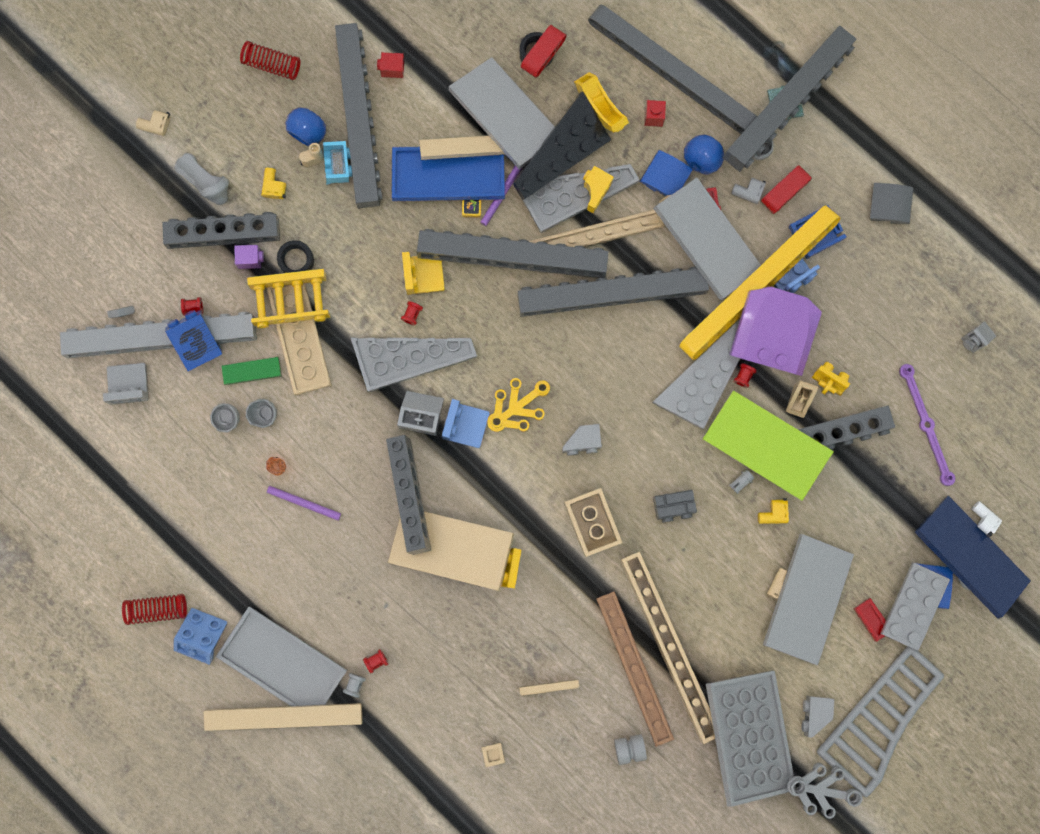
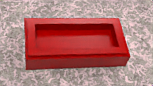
(871, 618)

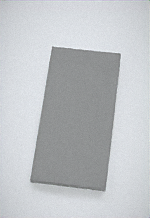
(503, 111)
(707, 238)
(808, 599)
(280, 661)

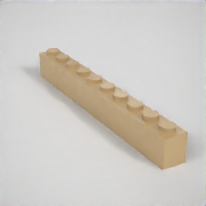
(669, 646)

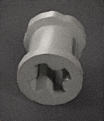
(354, 685)

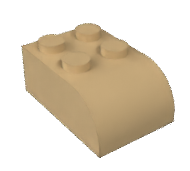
(592, 522)

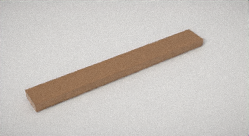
(635, 669)

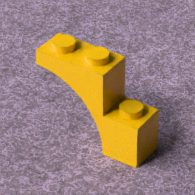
(604, 108)

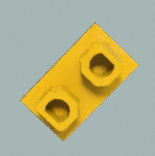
(831, 381)

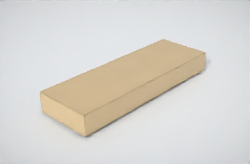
(549, 687)

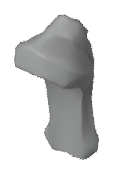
(209, 186)

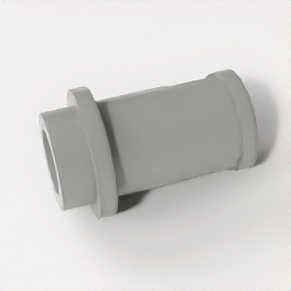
(744, 479)

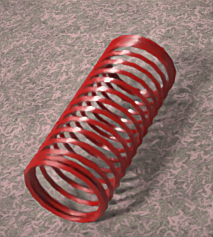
(248, 59)
(130, 608)

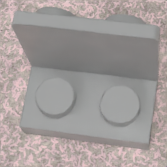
(126, 384)

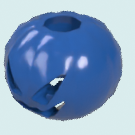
(305, 126)
(704, 154)

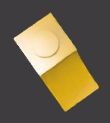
(597, 184)

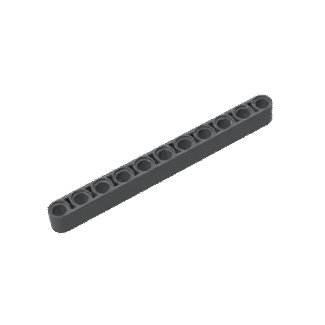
(671, 69)

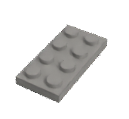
(915, 606)

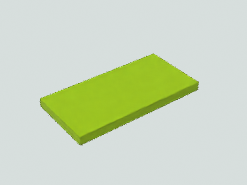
(768, 445)

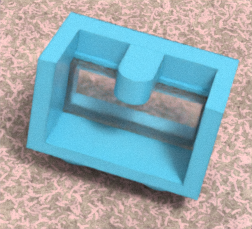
(336, 162)

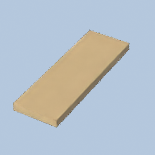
(301, 345)

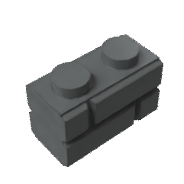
(674, 505)

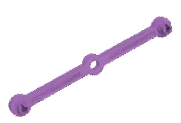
(947, 478)

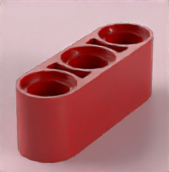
(543, 51)
(786, 189)

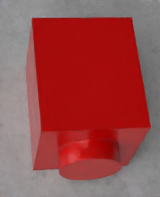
(391, 65)
(655, 113)

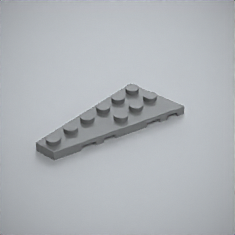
(701, 385)

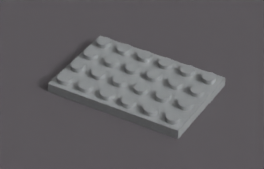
(750, 737)

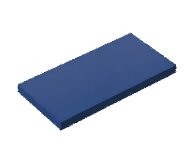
(446, 177)

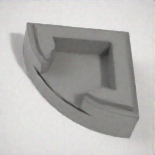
(121, 312)

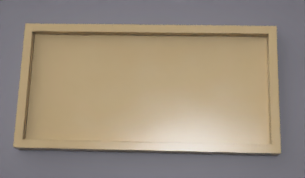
(458, 551)

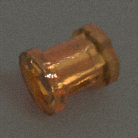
(269, 466)

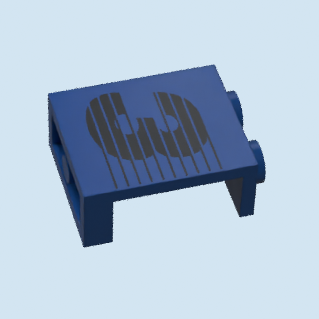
(192, 340)

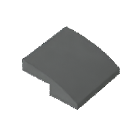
(891, 203)

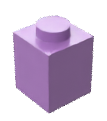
(248, 256)

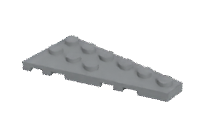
(568, 197)
(400, 359)

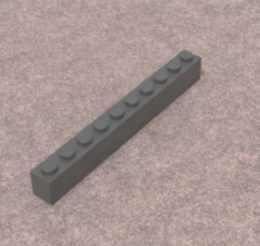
(788, 100)
(357, 115)
(512, 254)
(611, 292)

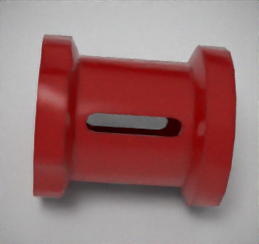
(190, 305)
(411, 313)
(744, 375)
(375, 661)

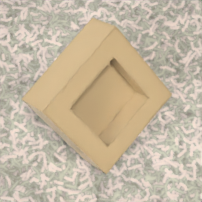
(493, 754)

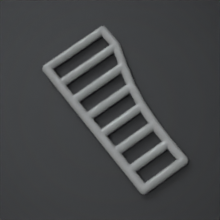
(893, 737)

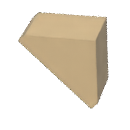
(801, 398)

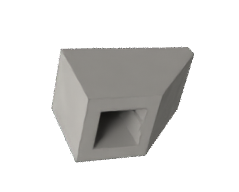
(978, 337)
(585, 438)
(818, 714)

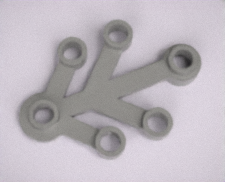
(821, 790)

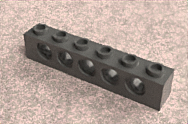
(269, 232)
(881, 416)
(408, 495)

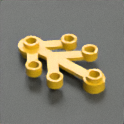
(516, 408)

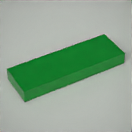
(251, 371)

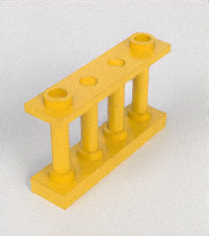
(278, 282)

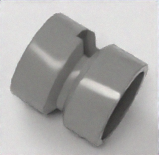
(630, 749)

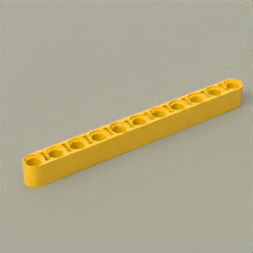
(765, 276)

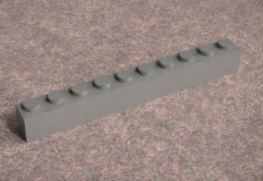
(149, 336)

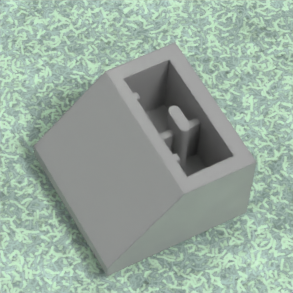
(420, 413)

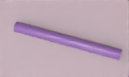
(496, 202)
(304, 503)

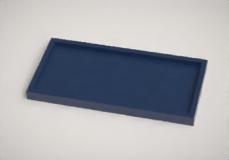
(973, 557)

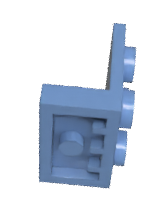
(796, 276)
(465, 424)
(199, 635)

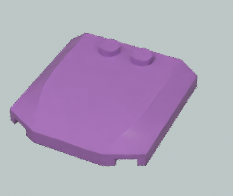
(776, 329)

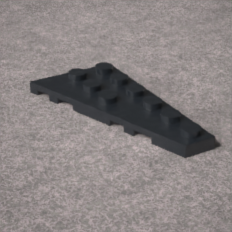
(568, 143)

